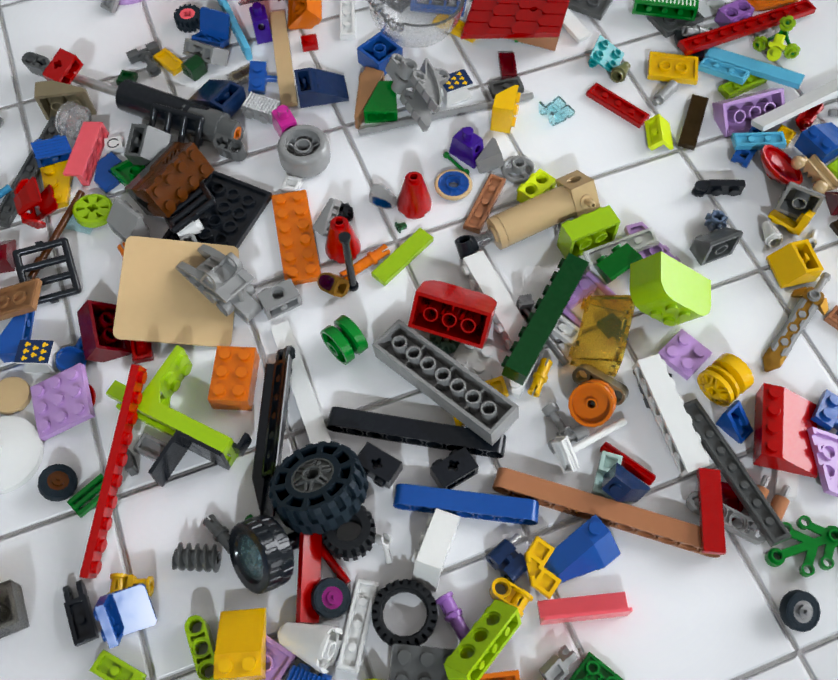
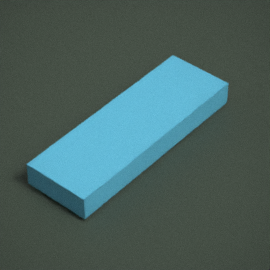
(724, 70)
(757, 140)

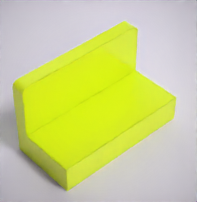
(658, 132)

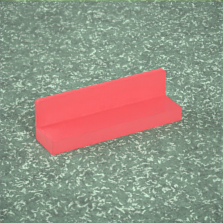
(86, 152)
(583, 608)

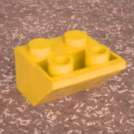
(504, 110)
(795, 264)

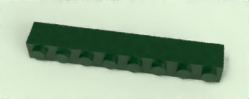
(544, 319)

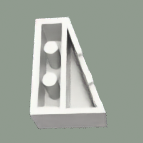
(434, 548)

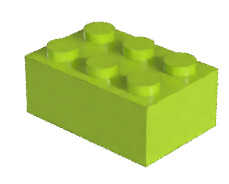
(588, 231)

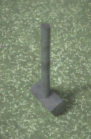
(525, 304)

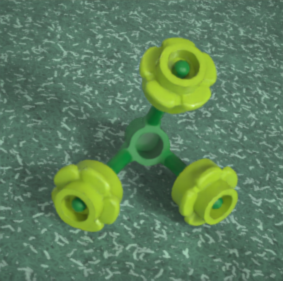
(786, 25)

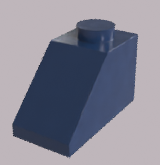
(623, 485)

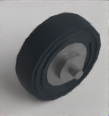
(799, 610)

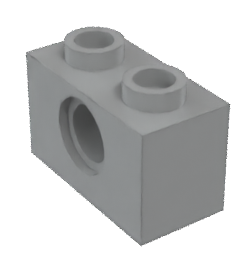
(289, 298)

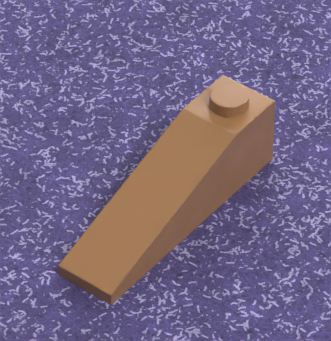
(367, 83)

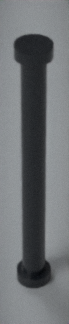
(345, 238)

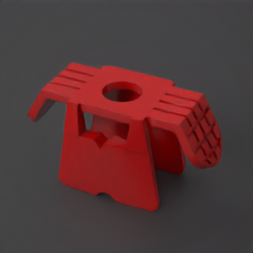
(28, 197)

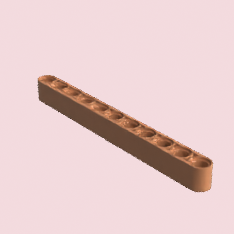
(610, 512)

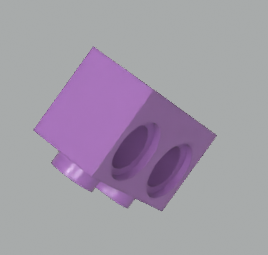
(734, 12)

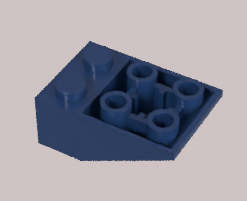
(320, 87)
(221, 95)

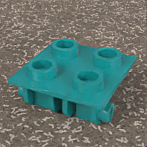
(605, 55)

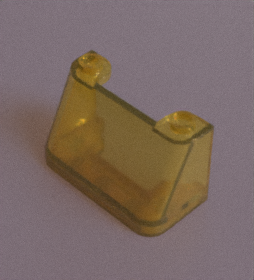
(603, 332)

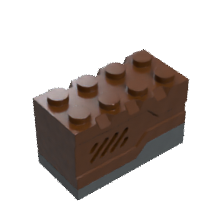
(169, 179)

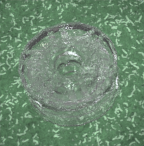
(70, 119)

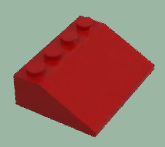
(782, 432)

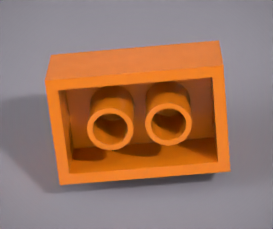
(234, 378)

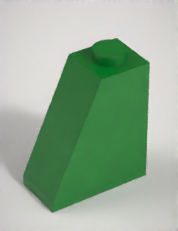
(382, 104)

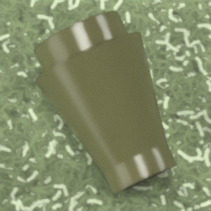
(619, 73)

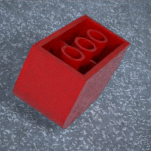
(453, 312)

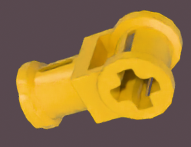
(121, 581)

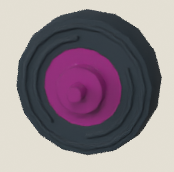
(330, 598)

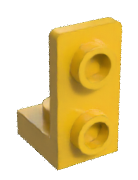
(792, 226)

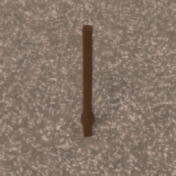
(57, 232)

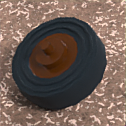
(57, 482)

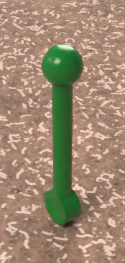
(447, 155)

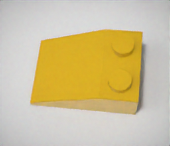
(241, 645)

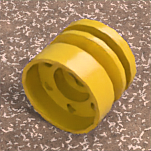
(725, 379)

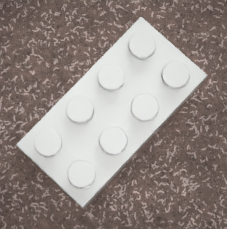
(487, 364)

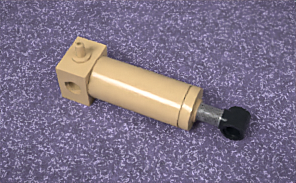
(571, 198)

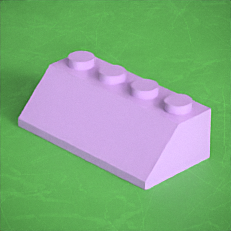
(736, 113)

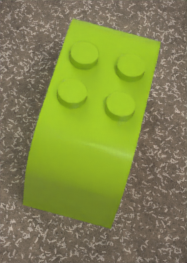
(669, 290)

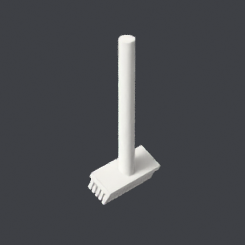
(566, 452)

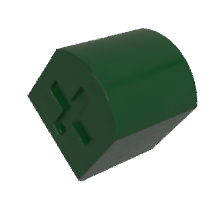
(194, 67)

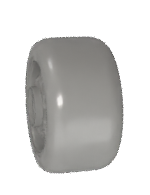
(304, 151)

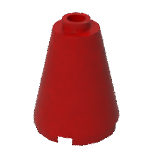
(414, 197)
(333, 247)

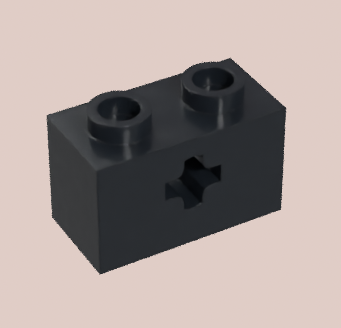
(457, 459)
(390, 466)

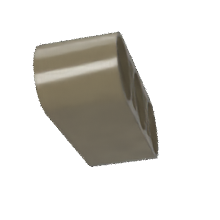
(593, 373)

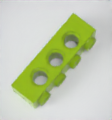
(483, 642)

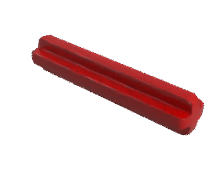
(631, 465)

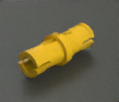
(540, 377)

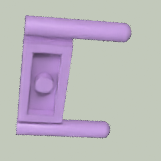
(586, 286)

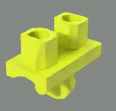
(776, 47)

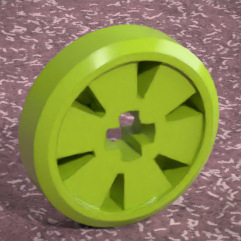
(86, 215)

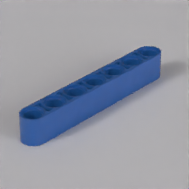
(467, 504)

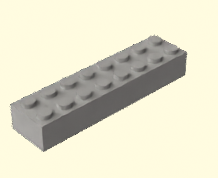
(446, 382)

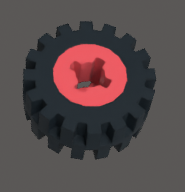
(187, 18)

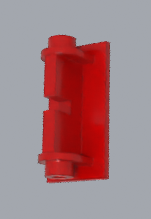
(807, 117)

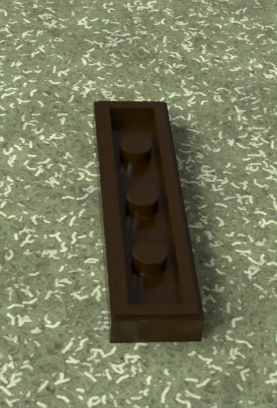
(693, 122)

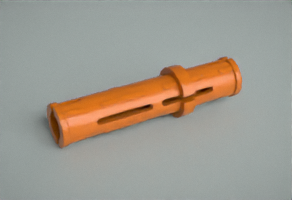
(371, 258)

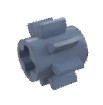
(715, 220)

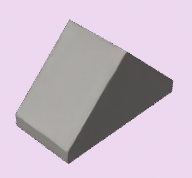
(490, 157)

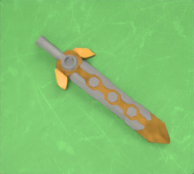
(810, 301)

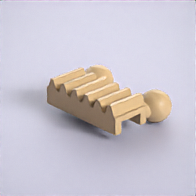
(822, 176)

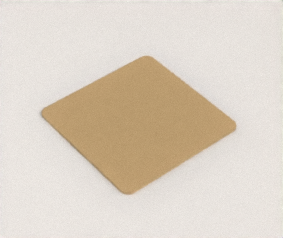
(160, 302)

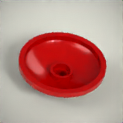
(778, 165)

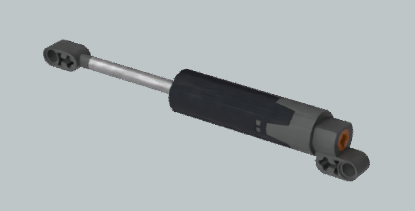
(138, 98)

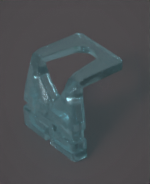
(556, 111)

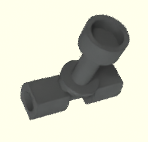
(145, 55)

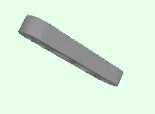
(730, 513)

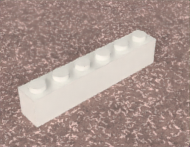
(485, 280)
(671, 415)

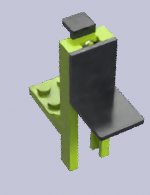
(184, 431)

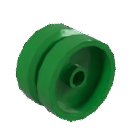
(344, 339)

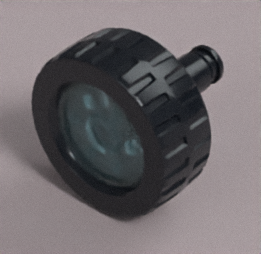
(262, 553)

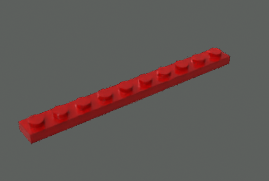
(744, 27)
(112, 478)

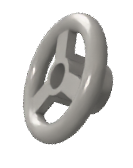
(518, 167)

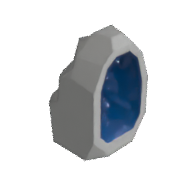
(382, 197)

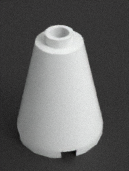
(312, 643)

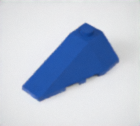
(584, 551)

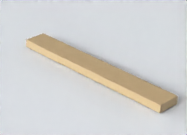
(283, 59)

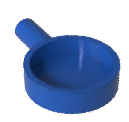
(70, 356)

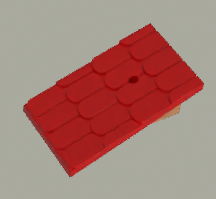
(520, 20)

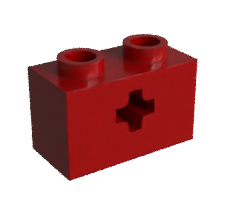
(63, 67)

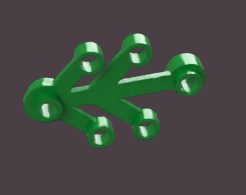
(807, 544)

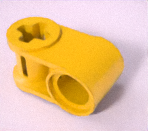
(512, 595)

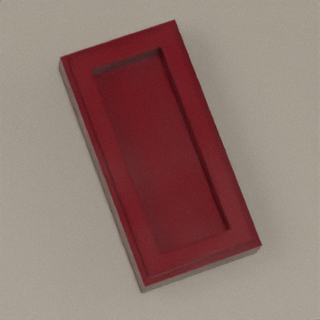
(507, 65)

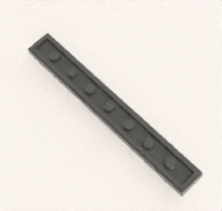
(29, 169)
(737, 476)

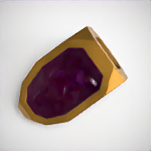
(333, 284)

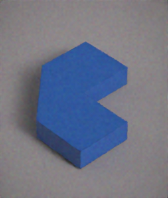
(103, 176)

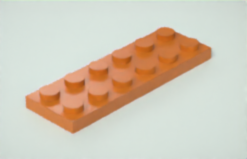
(296, 237)

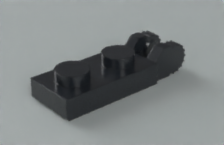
(718, 187)
(80, 615)

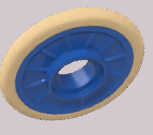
(453, 193)

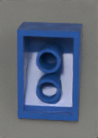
(819, 140)

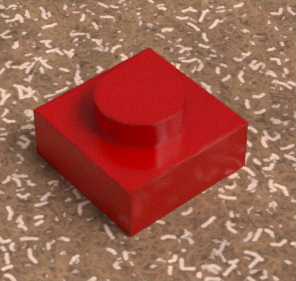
(309, 42)

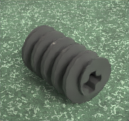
(196, 558)

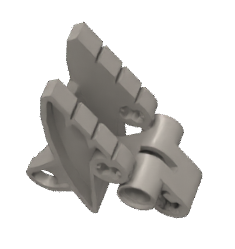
(425, 86)
(223, 283)

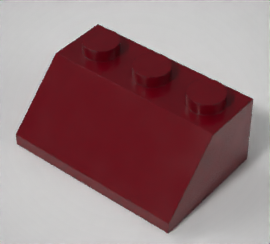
(96, 331)

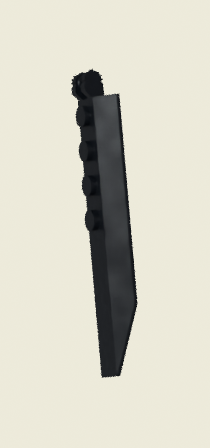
(271, 426)

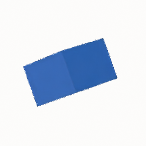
(735, 422)

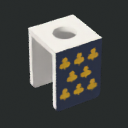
(456, 90)
(37, 356)

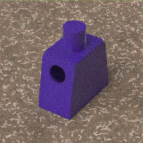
(259, 16)
(466, 146)

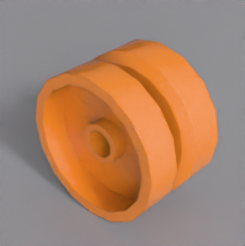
(581, 407)

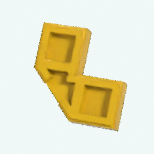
(540, 577)

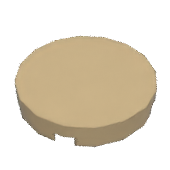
(14, 395)

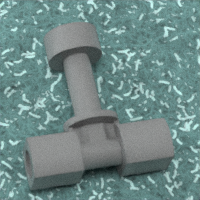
(574, 434)

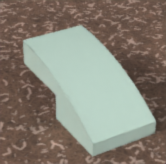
(606, 462)

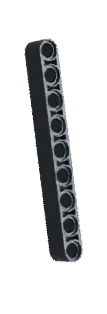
(412, 432)

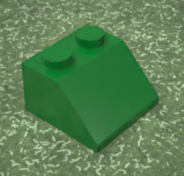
(617, 262)

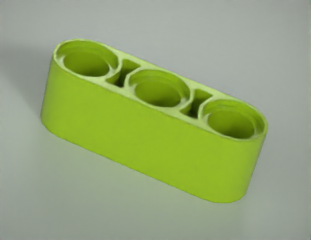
(195, 641)

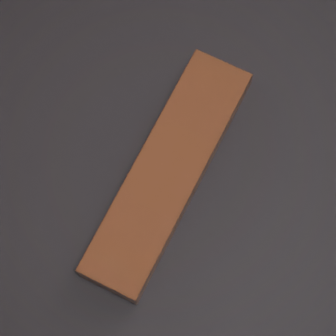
(484, 204)

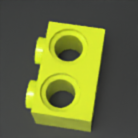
(535, 185)

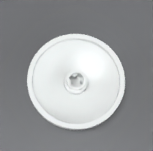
(19, 452)

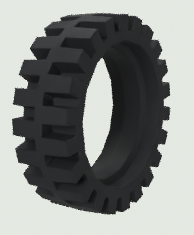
(401, 587)

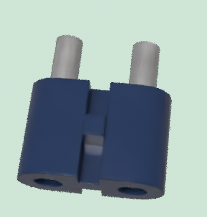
(507, 559)

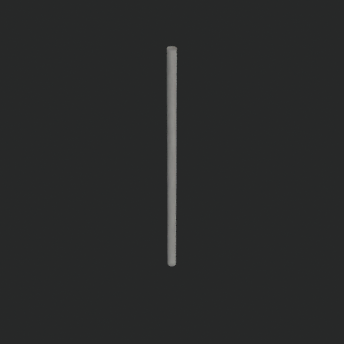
(434, 116)

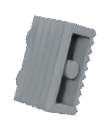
(259, 107)

